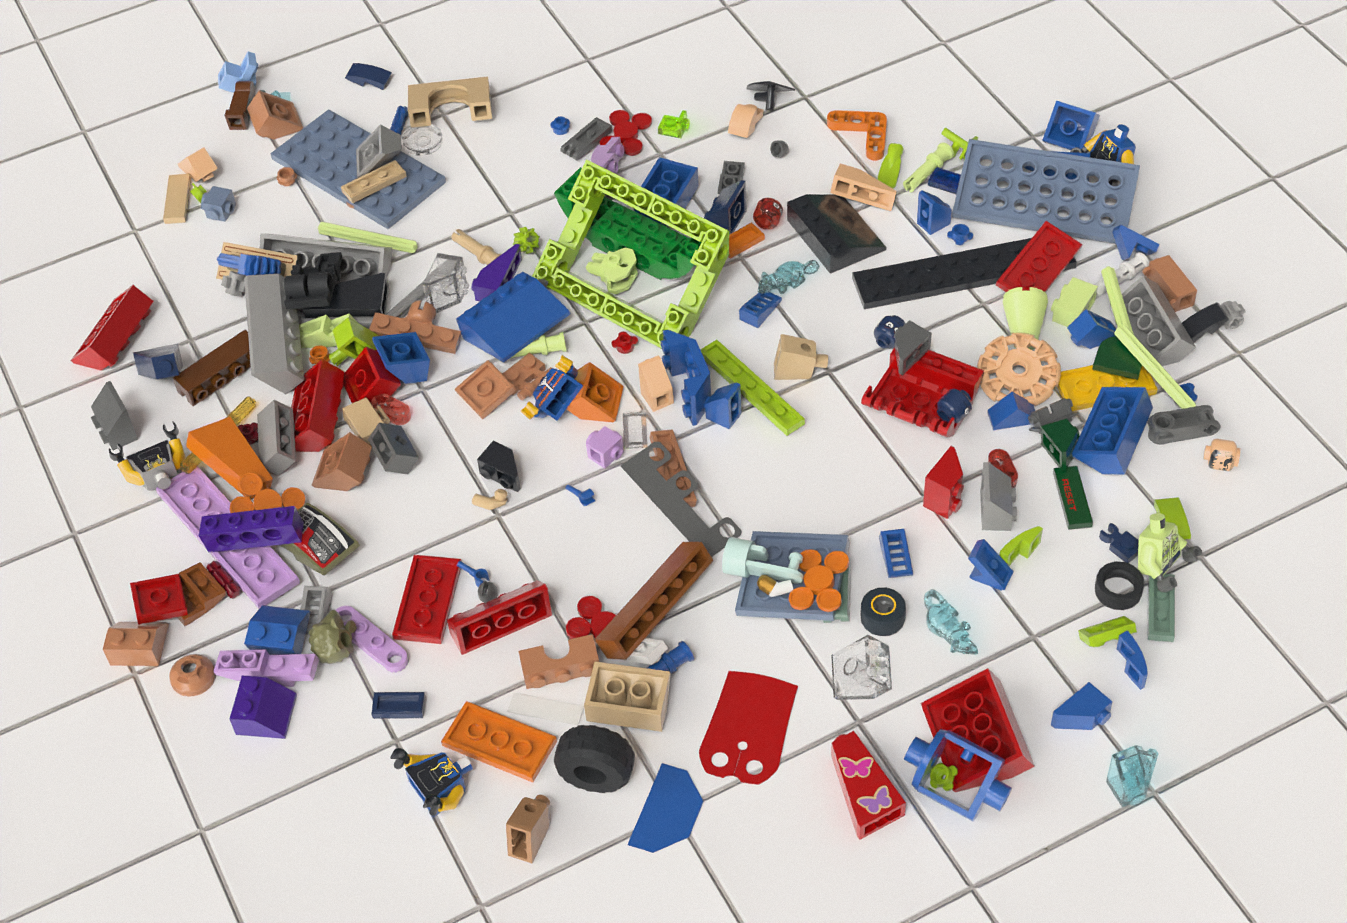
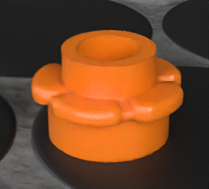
(318, 353)

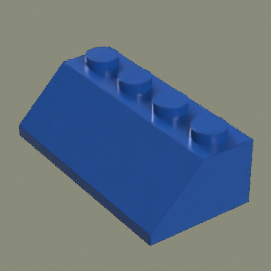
(1113, 429)

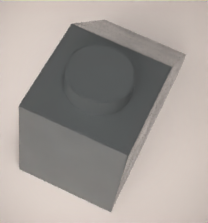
(910, 345)

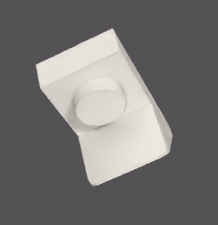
(647, 653)

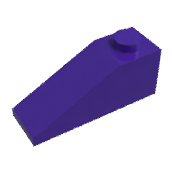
(497, 273)

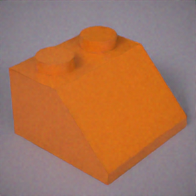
(598, 397)

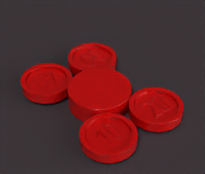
(628, 130)
(588, 608)

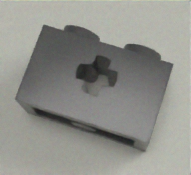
(393, 448)

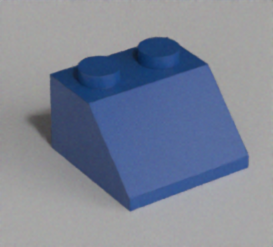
(1070, 126)
(403, 356)
(277, 630)

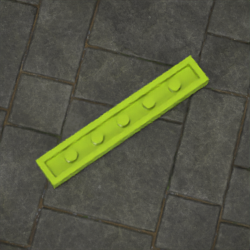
(752, 387)

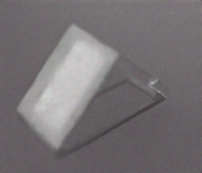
(635, 428)

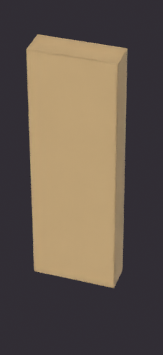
(373, 181)
(177, 198)

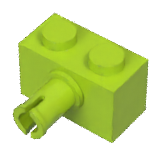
(350, 340)

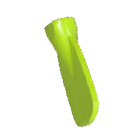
(891, 165)

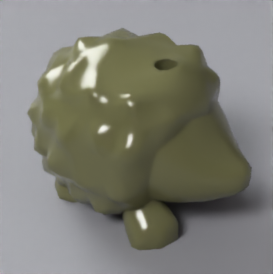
(331, 638)

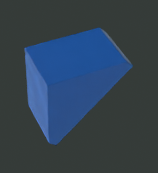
(1010, 412)

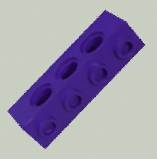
(251, 529)

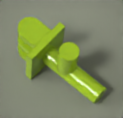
(957, 142)

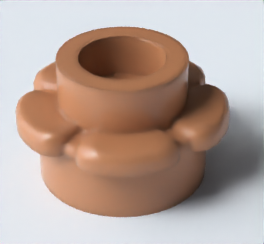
(286, 176)

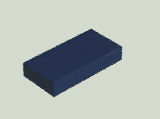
(398, 705)

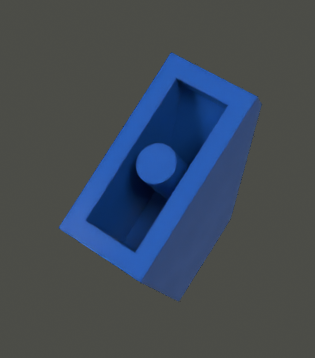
(932, 213)
(1090, 329)
(724, 405)
(1083, 710)

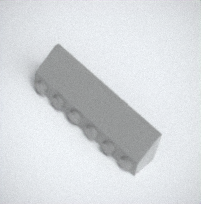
(357, 259)
(273, 333)

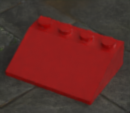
(984, 716)

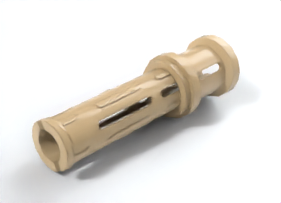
(484, 254)

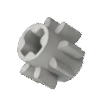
(234, 283)
(1234, 313)

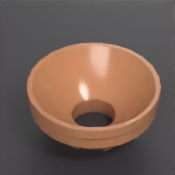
(196, 681)

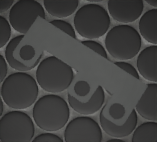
(671, 502)

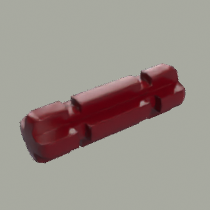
(224, 579)

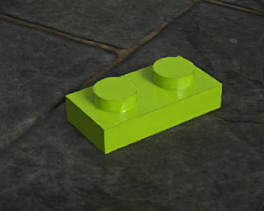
(1100, 633)

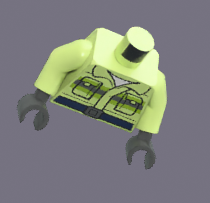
(1160, 548)

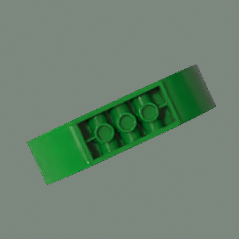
(656, 247)

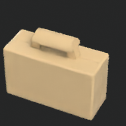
(363, 418)

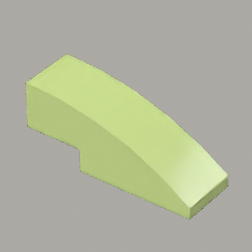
(319, 331)

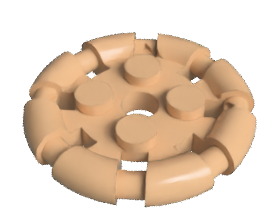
(1021, 356)

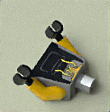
(153, 465)

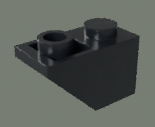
(499, 465)

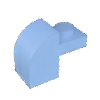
(231, 73)

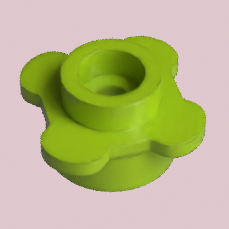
(198, 192)
(937, 774)

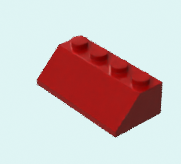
(114, 329)
(316, 407)
(500, 616)

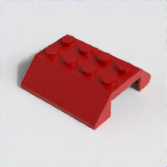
(920, 388)

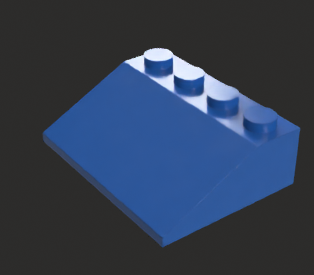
(511, 317)

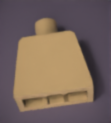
(797, 358)

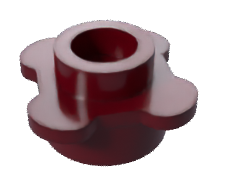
(250, 432)

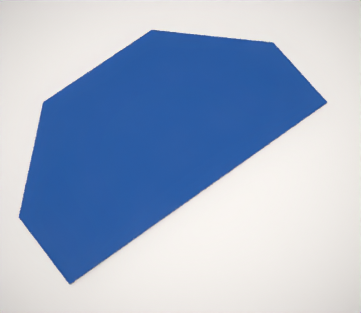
(668, 811)

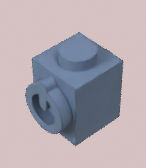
(218, 203)

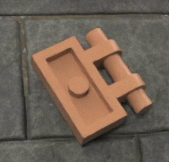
(523, 373)

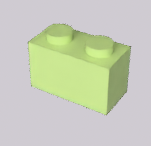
(1073, 301)

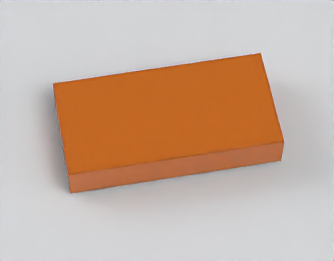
(744, 239)

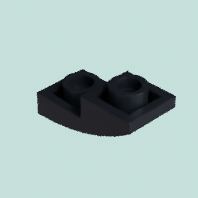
(1205, 320)

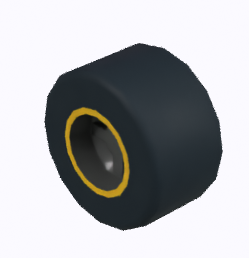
(883, 611)

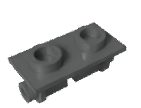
(1060, 410)

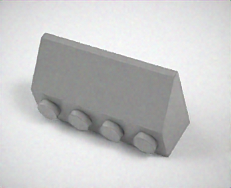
(1156, 322)

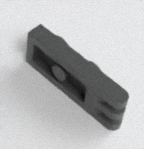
(586, 138)

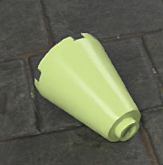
(1025, 310)

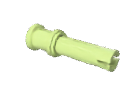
(933, 160)
(544, 345)

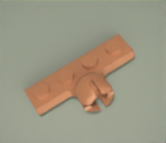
(421, 322)
(675, 464)

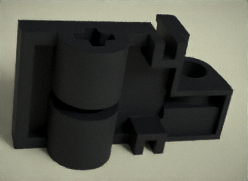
(314, 284)

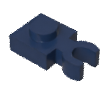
(1122, 545)

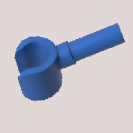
(584, 497)
(477, 574)

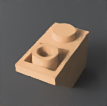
(655, 384)

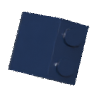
(729, 207)

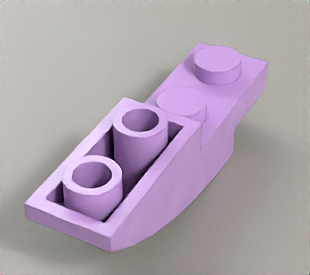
(609, 154)
(279, 668)

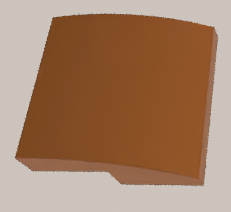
(200, 592)

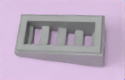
(316, 592)

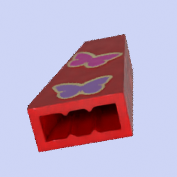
(866, 788)

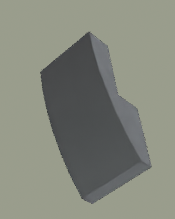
(731, 173)

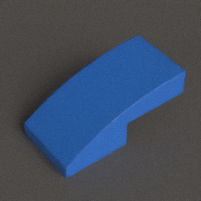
(1135, 662)

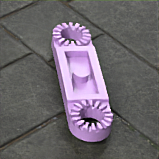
(374, 641)

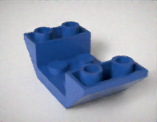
(682, 357)

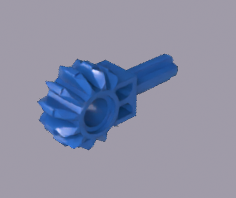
(250, 264)

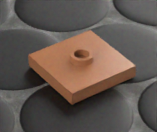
(485, 389)

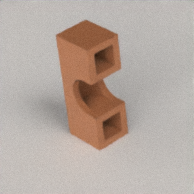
(542, 670)

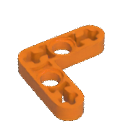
(867, 125)

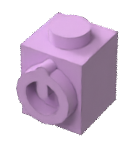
(604, 446)

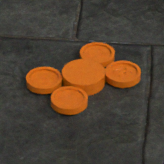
(251, 485)
(819, 581)

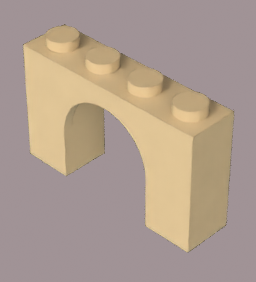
(427, 96)

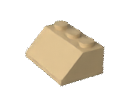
(627, 696)

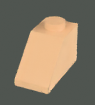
(198, 165)

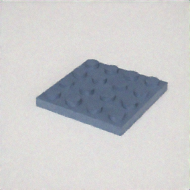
(780, 545)

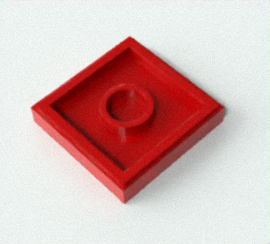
(158, 599)

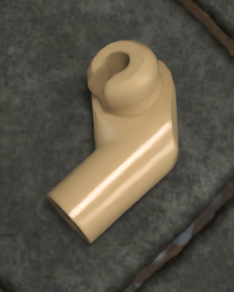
(490, 502)

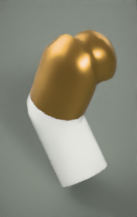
(772, 587)

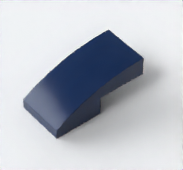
(370, 74)

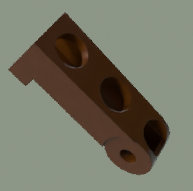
(241, 99)

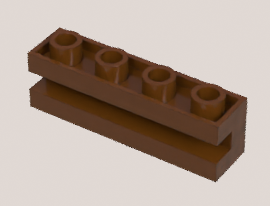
(214, 369)

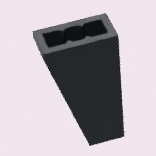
(355, 297)

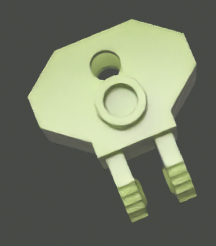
(614, 268)

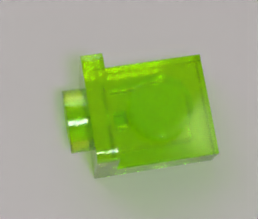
(674, 126)

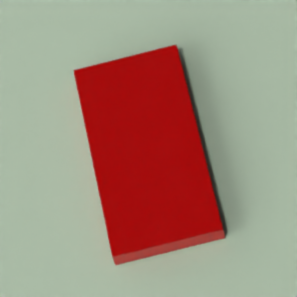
(1040, 260)
(427, 599)

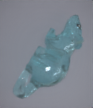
(787, 274)
(943, 622)

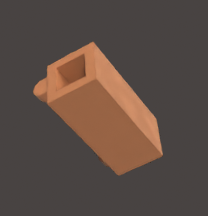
(1172, 281)

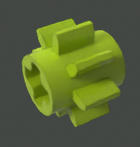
(526, 239)

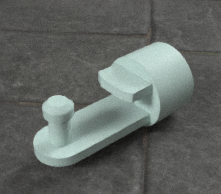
(740, 561)

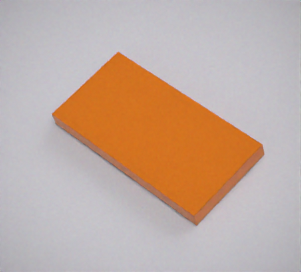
(499, 741)

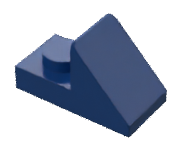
(1128, 240)
(989, 566)

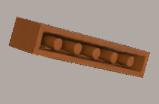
(653, 600)

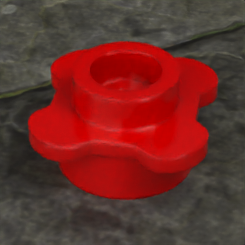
(624, 342)

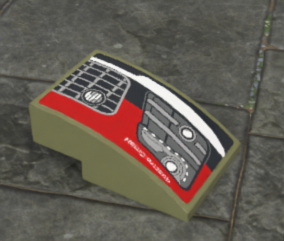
(323, 541)

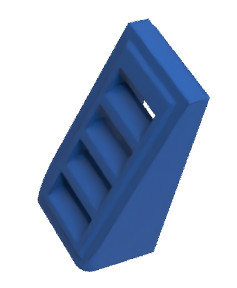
(755, 319)
(895, 536)

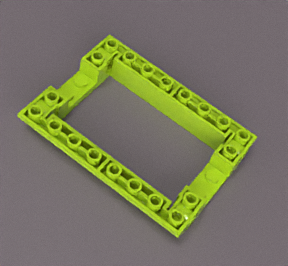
(559, 255)

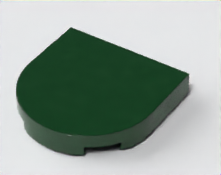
(1116, 359)

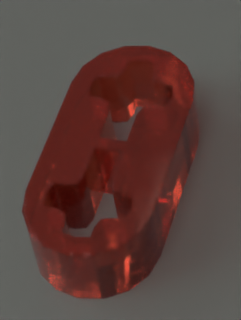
(393, 406)
(1007, 465)

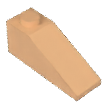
(862, 187)

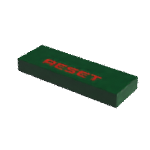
(1072, 498)

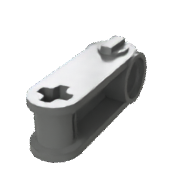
(1182, 424)

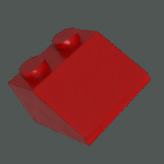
(369, 377)
(944, 485)

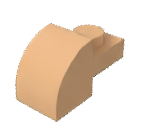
(744, 120)

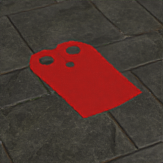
(750, 711)

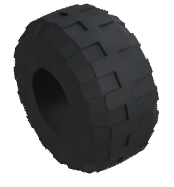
(594, 758)

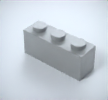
(276, 437)

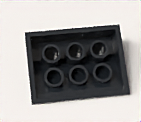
(833, 230)

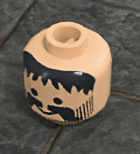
(1222, 454)

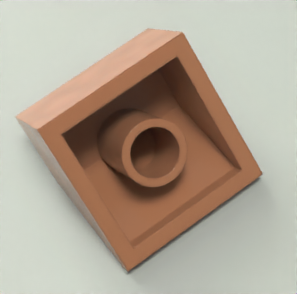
(273, 116)
(343, 464)
(135, 644)

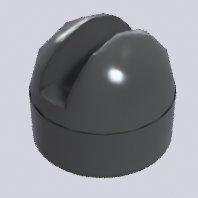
(779, 148)
(491, 592)

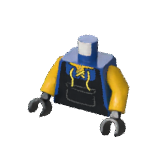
(1111, 146)
(434, 778)

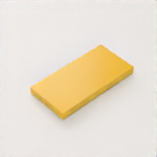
(1084, 385)

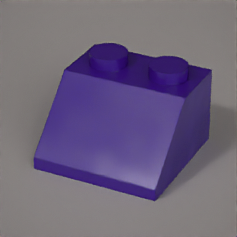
(262, 708)

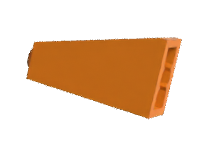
(227, 452)

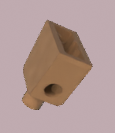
(527, 828)

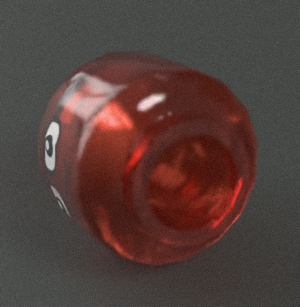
(768, 213)

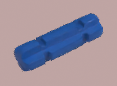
(399, 119)

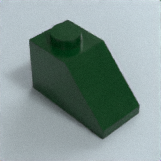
(1059, 441)

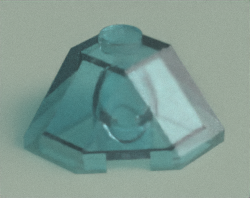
(1131, 774)

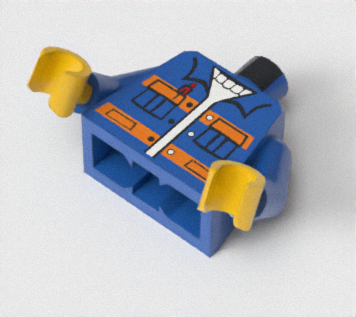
(554, 391)

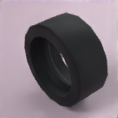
(1120, 570)

